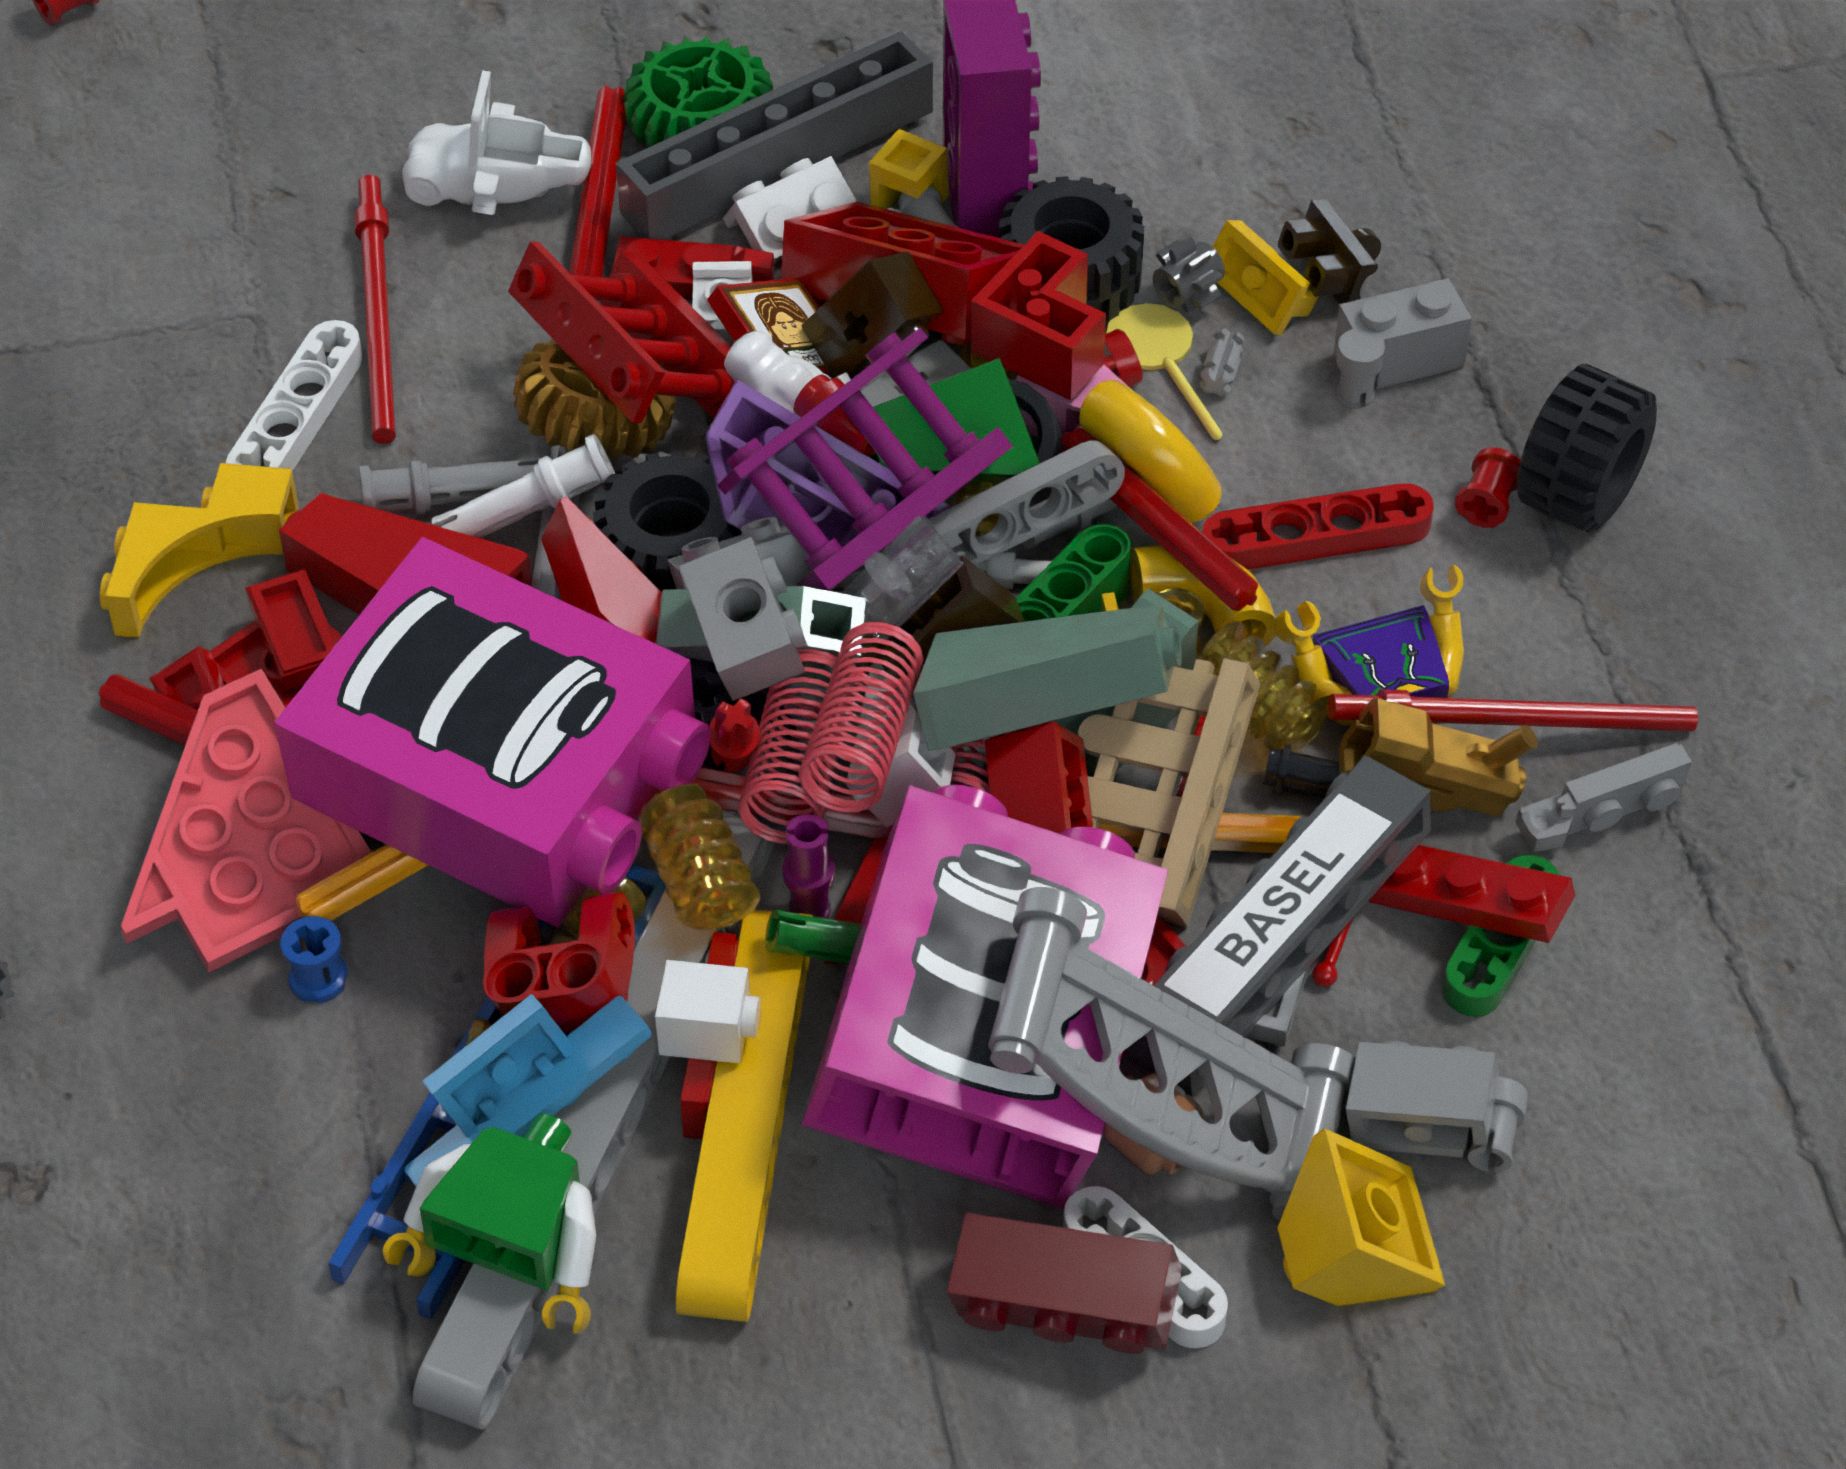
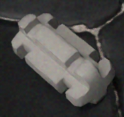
(1222, 362)

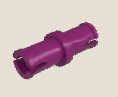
(808, 866)

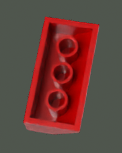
(839, 241)

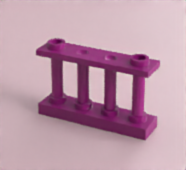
(919, 487)

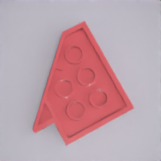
(232, 836)

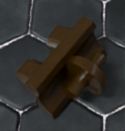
(1335, 255)

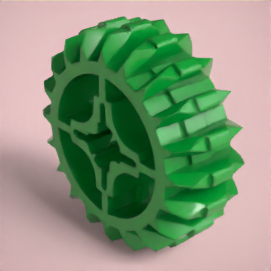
(689, 86)

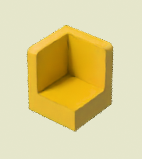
(908, 167)

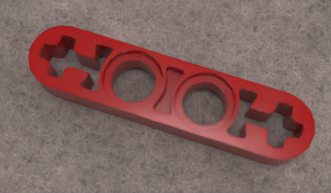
(1320, 536)

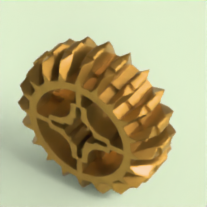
(568, 407)

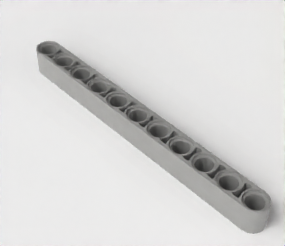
(498, 1315)

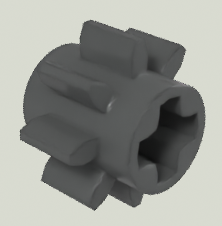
(1188, 274)

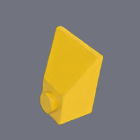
(1356, 1226)

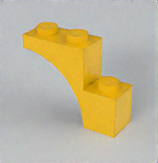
(175, 542)

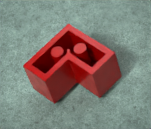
(1039, 318)

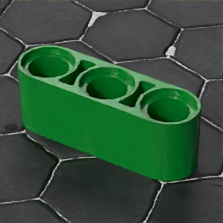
(1074, 581)

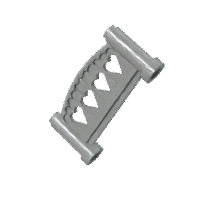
(1058, 976)

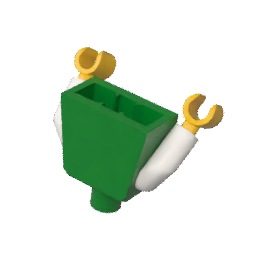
(507, 1209)

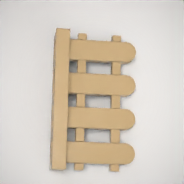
(1203, 759)

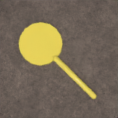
(1161, 341)

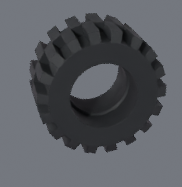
(1090, 221)
(1587, 447)
(660, 498)

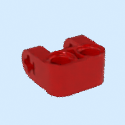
(567, 977)

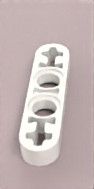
(304, 412)

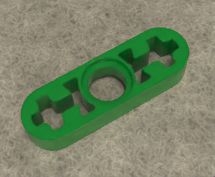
(1502, 961)

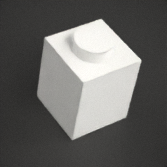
(705, 1011)

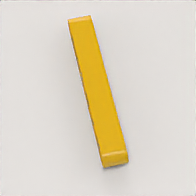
(742, 1140)

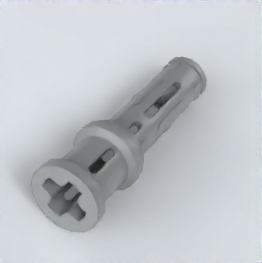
(423, 486)

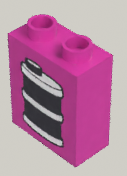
(493, 732)
(925, 984)

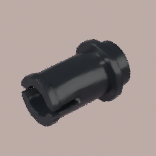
(1299, 772)

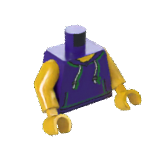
(1386, 652)

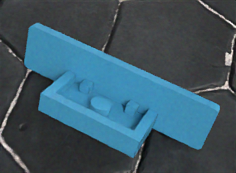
(526, 1070)

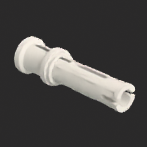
(544, 487)

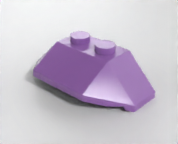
(752, 415)

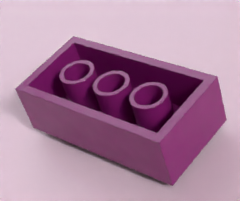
(988, 109)

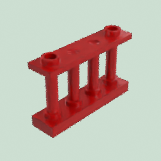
(597, 340)

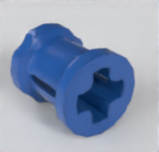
(322, 952)

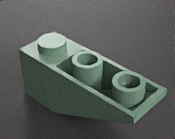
(821, 613)

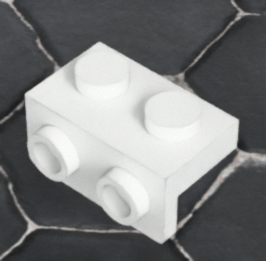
(802, 191)

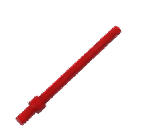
(372, 229)
(1526, 712)

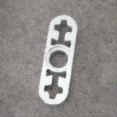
(1195, 1284)

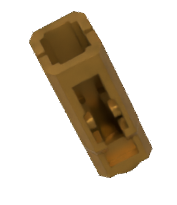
(1451, 763)

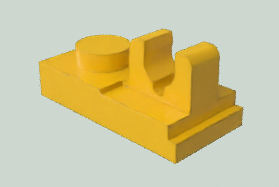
(1261, 278)

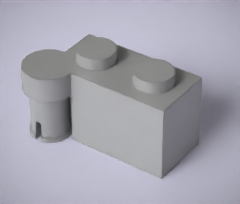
(1399, 339)
(1428, 1100)

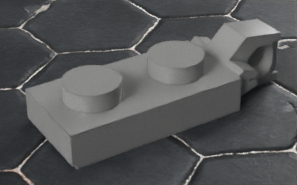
(1605, 797)

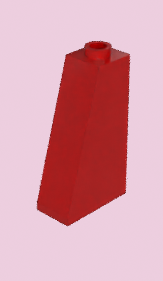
(357, 548)

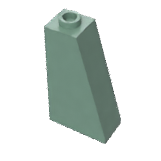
(1041, 672)

